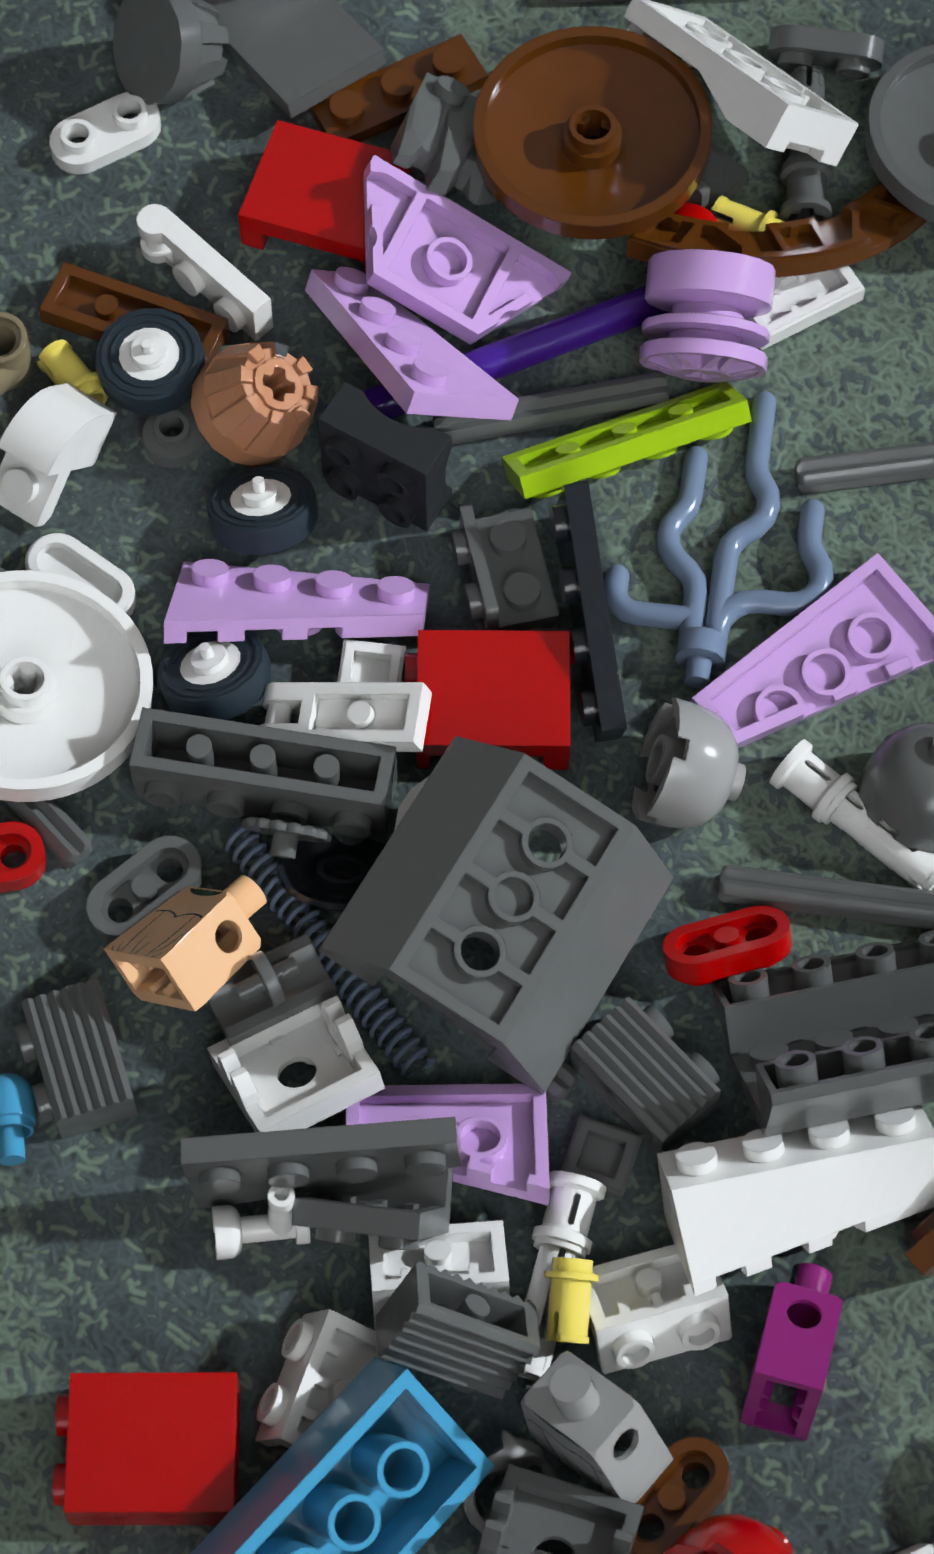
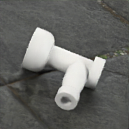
(234, 1231)

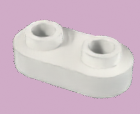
(106, 133)

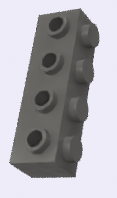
(263, 772)

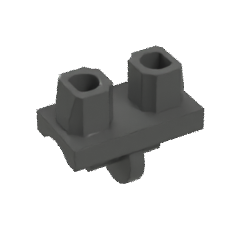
(271, 989)

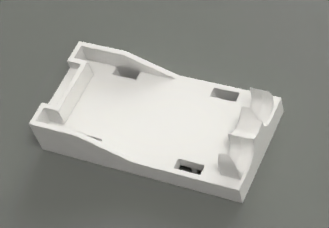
(746, 85)

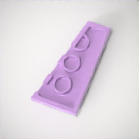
(406, 354)
(292, 602)
(832, 651)

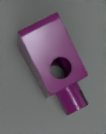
(794, 1351)

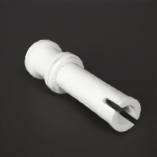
(837, 801)
(560, 1235)

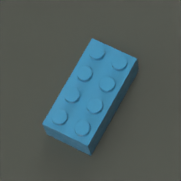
(361, 1479)

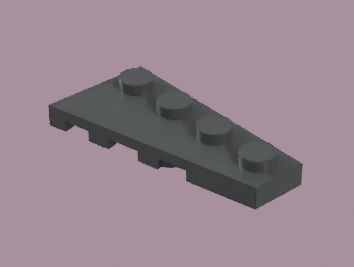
(246, 1165)

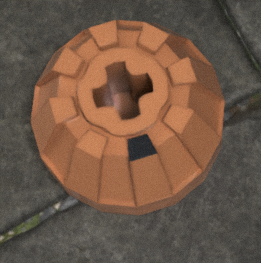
(254, 402)

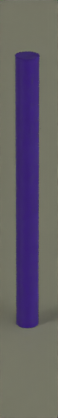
(545, 341)

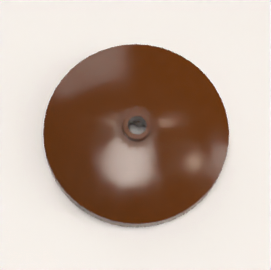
(592, 132)

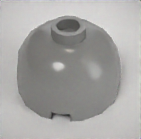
(693, 765)

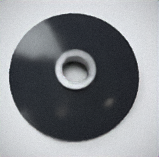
(327, 872)

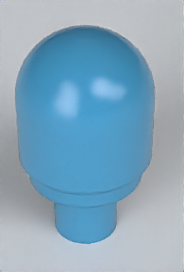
(16, 1111)

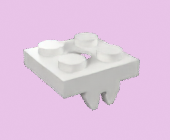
(316, 1037)

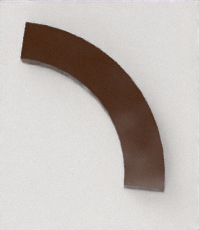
(792, 247)

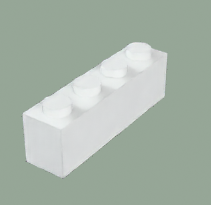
(763, 1195)

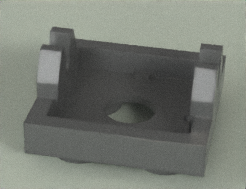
(546, 1508)

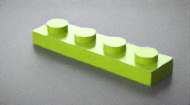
(607, 446)

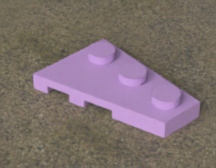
(497, 1125)

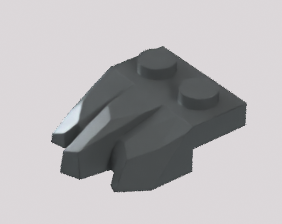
(440, 139)

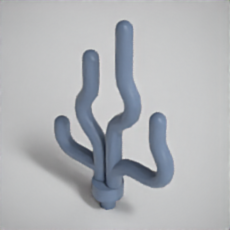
(706, 619)

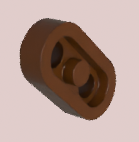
(677, 1505)

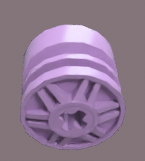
(707, 308)

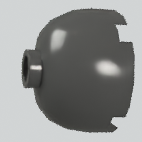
(900, 785)

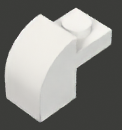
(46, 441)

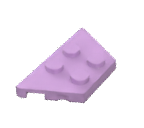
(446, 258)

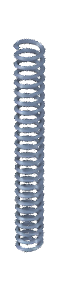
(319, 926)

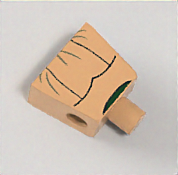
(190, 944)

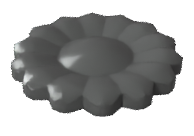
(285, 835)

